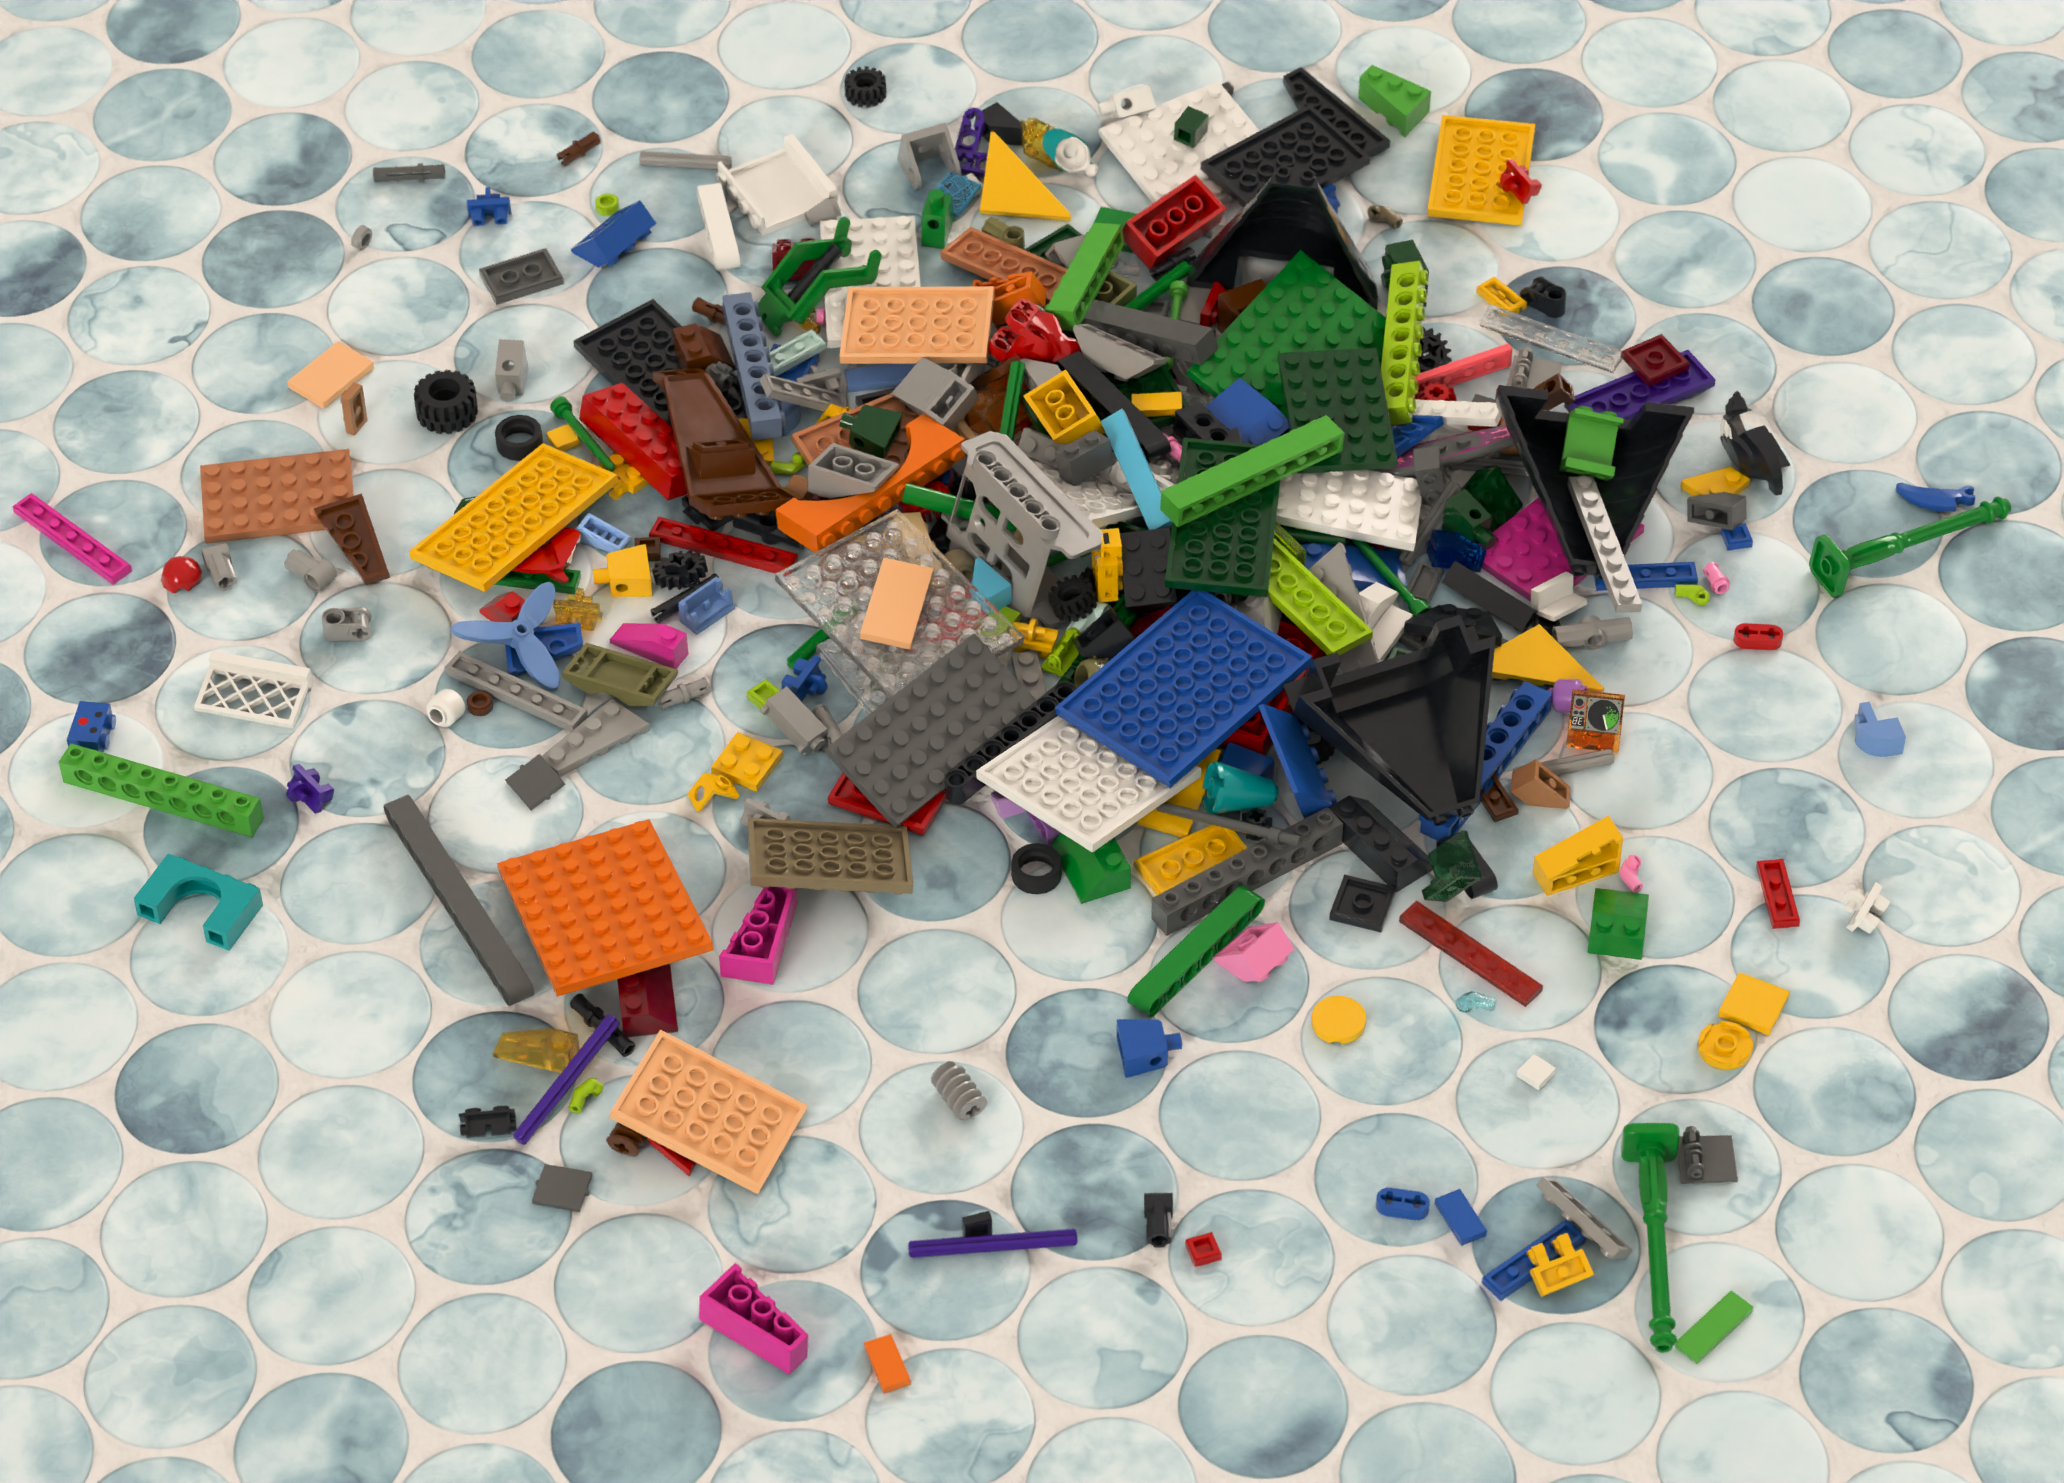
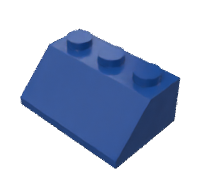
(615, 235)

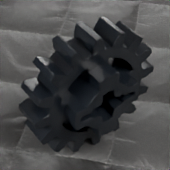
(1436, 349)
(680, 570)

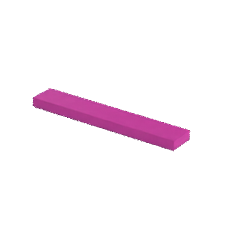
(72, 538)

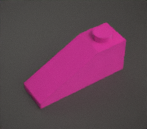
(654, 642)

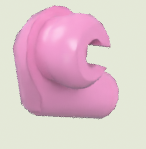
(1629, 873)

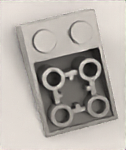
(936, 393)

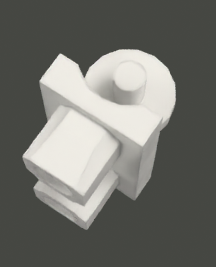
(1862, 904)

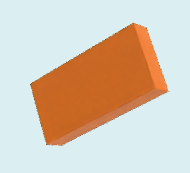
(887, 1363)

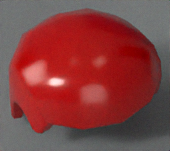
(181, 573)

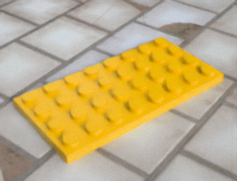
(513, 517)

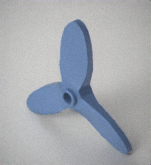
(520, 636)

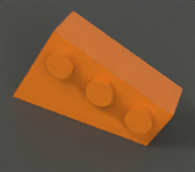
(1012, 289)

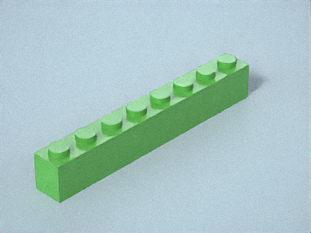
(1251, 471)

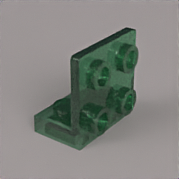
(1453, 868)

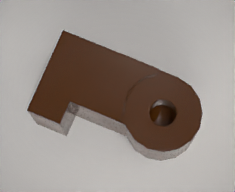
(1559, 392)

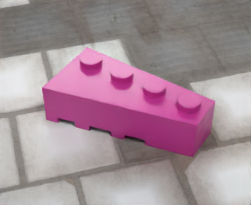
(760, 941)
(752, 1320)

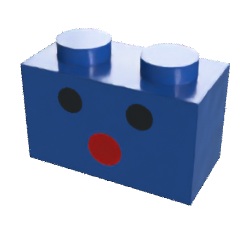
(92, 726)

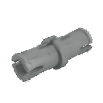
(684, 693)

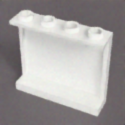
(777, 186)

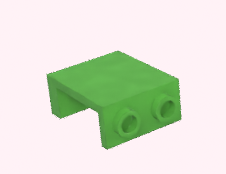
(1590, 443)

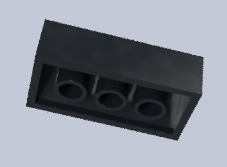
(1380, 843)

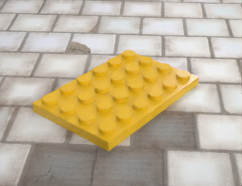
(1469, 166)

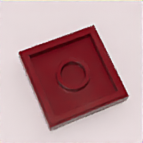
(1655, 360)

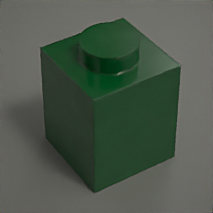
(1191, 127)

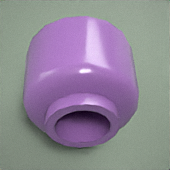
(1562, 693)

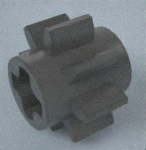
(721, 375)

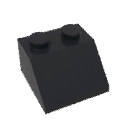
(1104, 636)

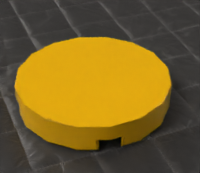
(1338, 1019)
(1725, 1045)

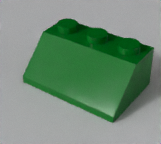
(1093, 873)

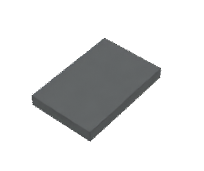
(521, 276)

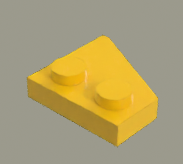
(1717, 481)

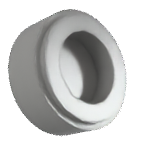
(361, 237)

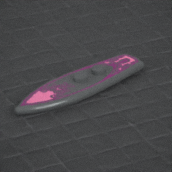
(1456, 449)

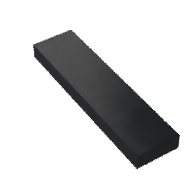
(1489, 596)

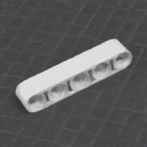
(718, 226)

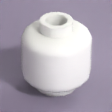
(445, 708)

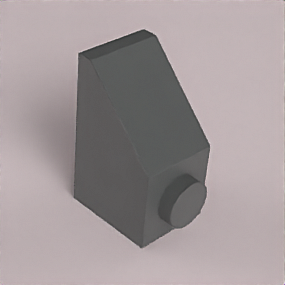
(1717, 510)

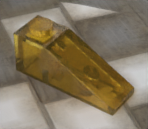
(538, 1048)

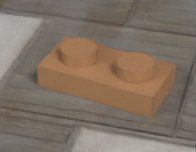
(354, 408)

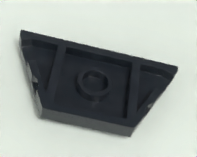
(1481, 620)

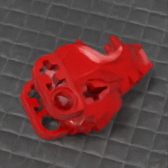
(1032, 336)

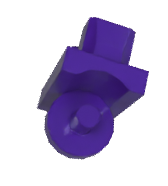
(306, 787)

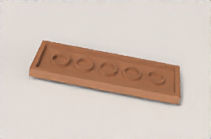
(996, 258)

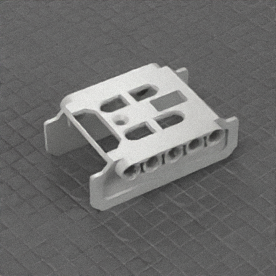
(1034, 507)

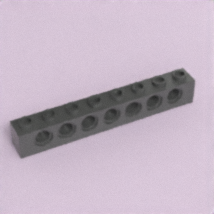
(1249, 868)

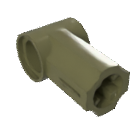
(1010, 234)

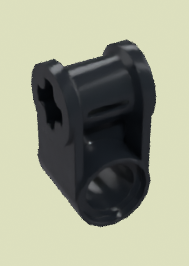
(1546, 297)

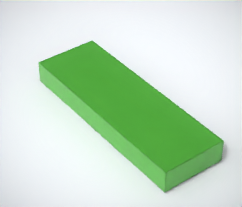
(1714, 1327)

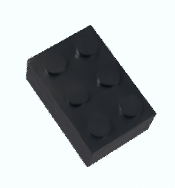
(1145, 571)

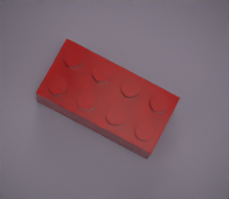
(1173, 222)

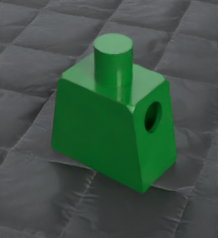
(938, 208)

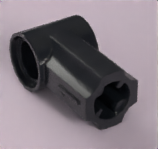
(1158, 1211)

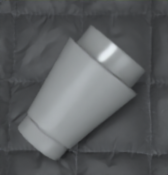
(824, 211)

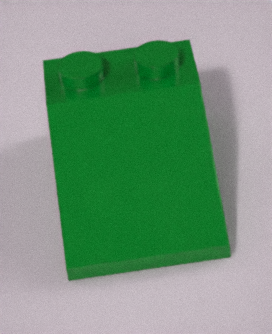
(1618, 923)

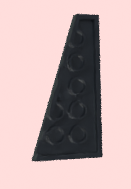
(1307, 91)

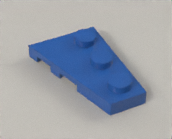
(1410, 434)

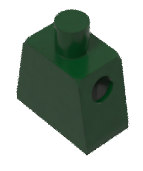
(872, 429)
(1468, 518)

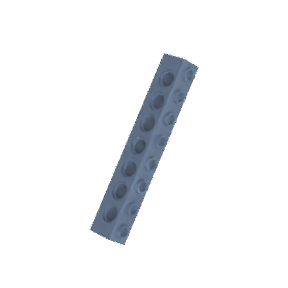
(751, 364)

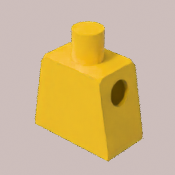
(626, 573)

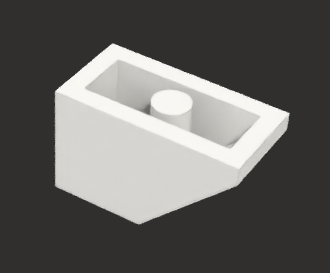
(1376, 601)

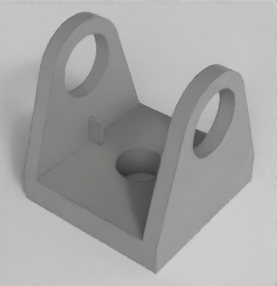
(925, 145)

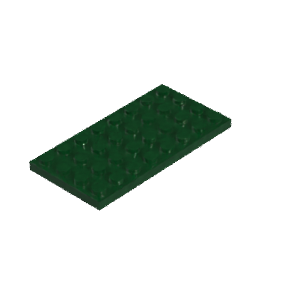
(1228, 546)

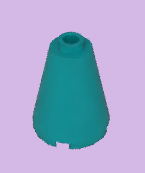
(1236, 790)

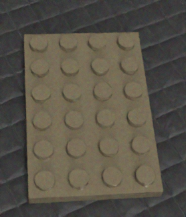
(829, 856)

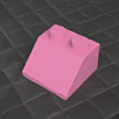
(1255, 952)

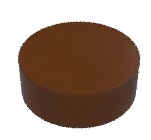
(479, 703)

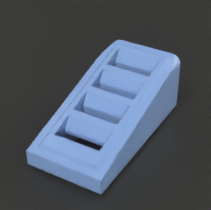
(599, 526)

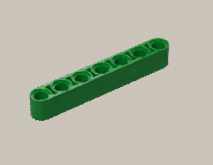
(1195, 951)

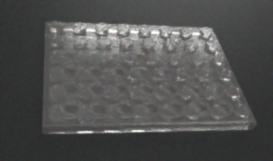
(838, 586)

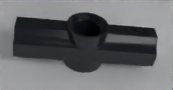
(766, 527)

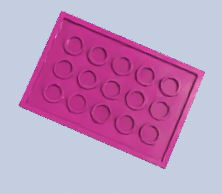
(1528, 551)

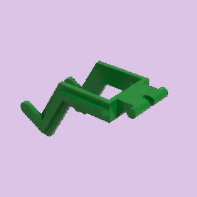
(778, 308)

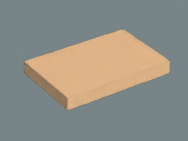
(330, 374)

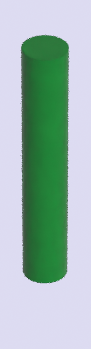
(945, 502)

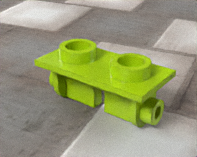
(1063, 654)

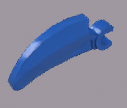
(1936, 499)

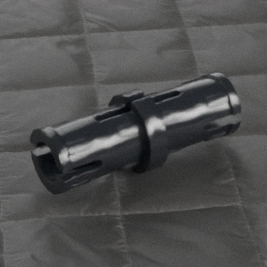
(1171, 262)

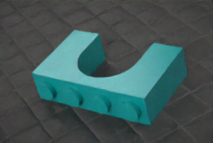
(180, 878)

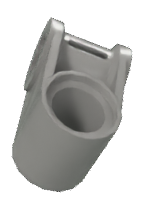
(344, 624)

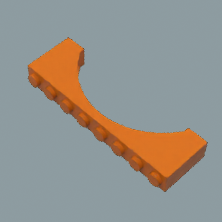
(827, 521)

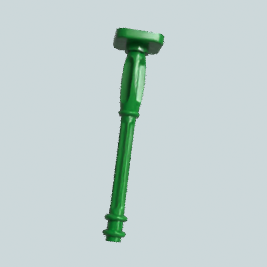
(1833, 566)
(1652, 1146)

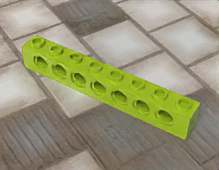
(1403, 338)

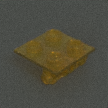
(1032, 137)

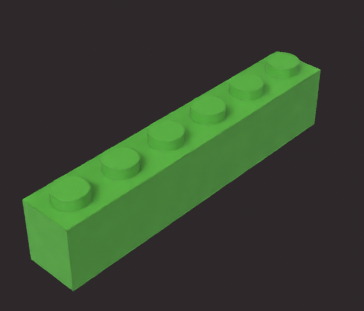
(1086, 274)

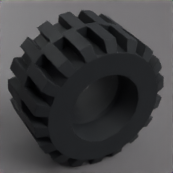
(445, 401)

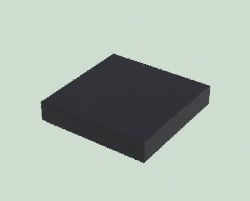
(1362, 903)

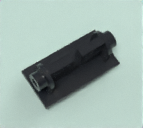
(477, 1120)

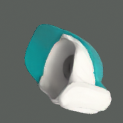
(1068, 151)

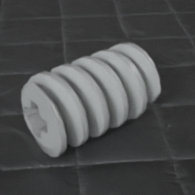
(958, 1090)

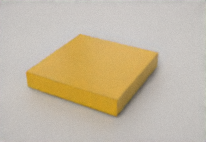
(1754, 1003)

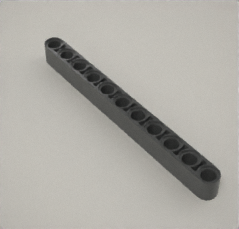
(459, 900)

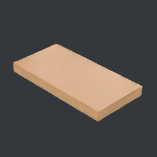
(896, 603)

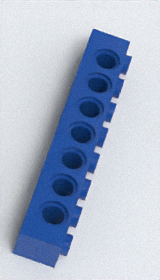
(1503, 742)

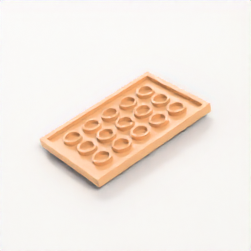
(916, 323)
(708, 1111)

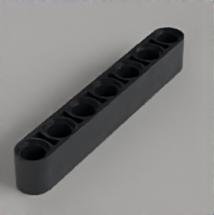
(1107, 399)
(961, 779)

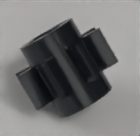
(1257, 817)

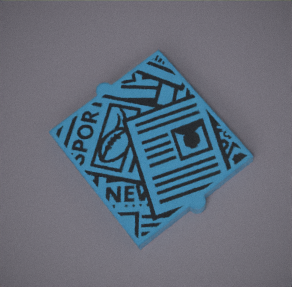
(960, 189)

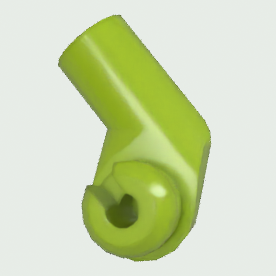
(1693, 592)

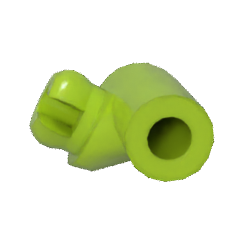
(789, 468)
(582, 1091)

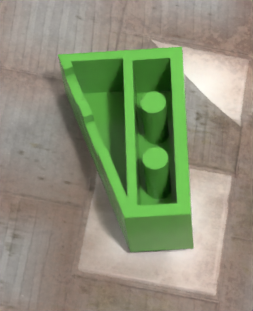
(1395, 98)

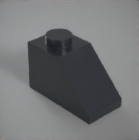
(1003, 124)

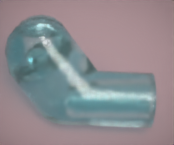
(1474, 1000)

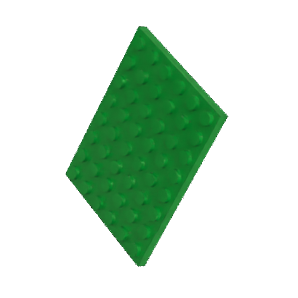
(1293, 313)

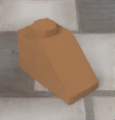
(1540, 786)

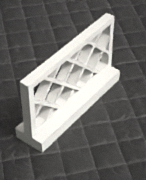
(261, 672)

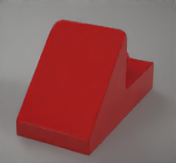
(1209, 312)

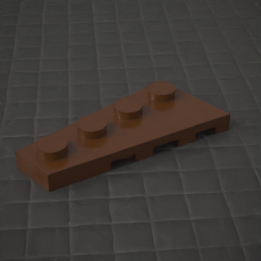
(355, 536)

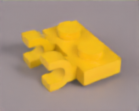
(628, 478)
(1561, 1272)

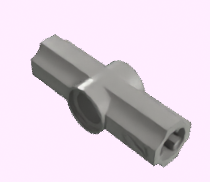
(1593, 632)

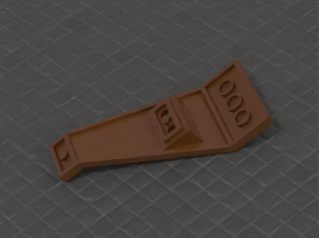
(715, 452)

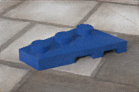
(558, 639)

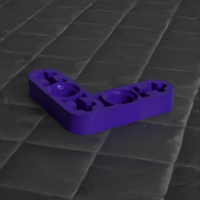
(971, 151)

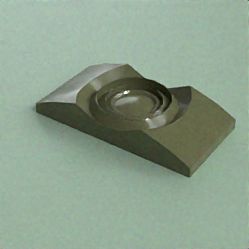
(619, 675)

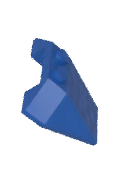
(1363, 570)

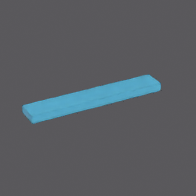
(1136, 469)

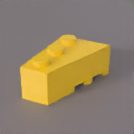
(1580, 858)

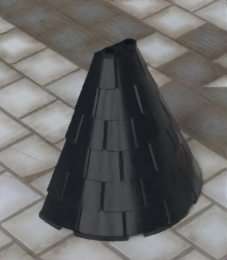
(1275, 225)
(1639, 460)

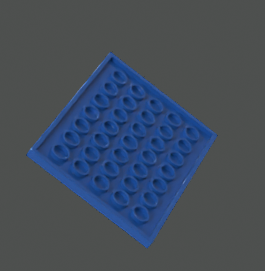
(1183, 686)

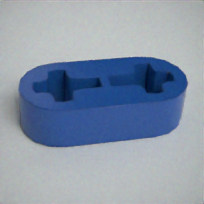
(1402, 1203)

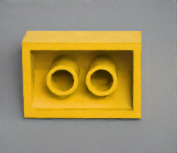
(1063, 409)

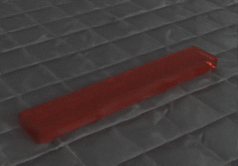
(1471, 953)

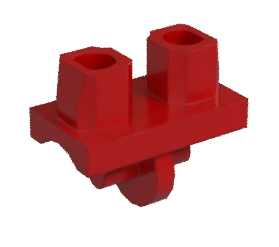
(1517, 181)

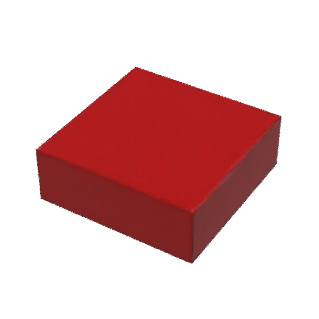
(1203, 1249)

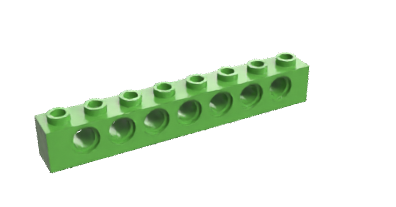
(161, 790)

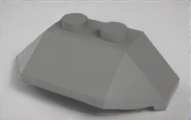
(1115, 354)

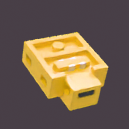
(1108, 566)

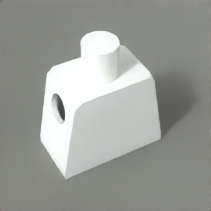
(1136, 98)

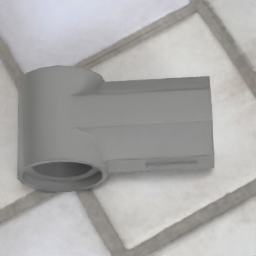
(219, 562)
(314, 572)

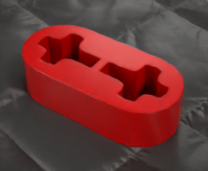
(1758, 636)

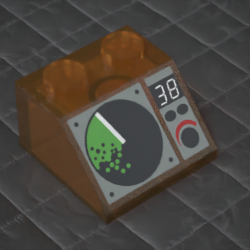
(1595, 720)

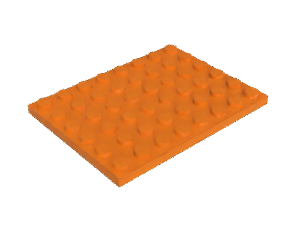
(604, 907)

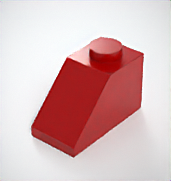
(503, 608)

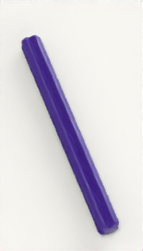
(566, 1079)
(992, 1243)

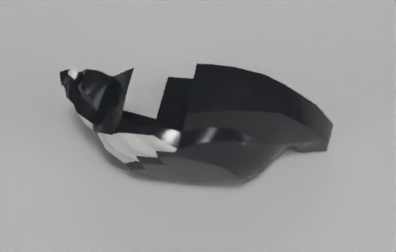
(1754, 450)

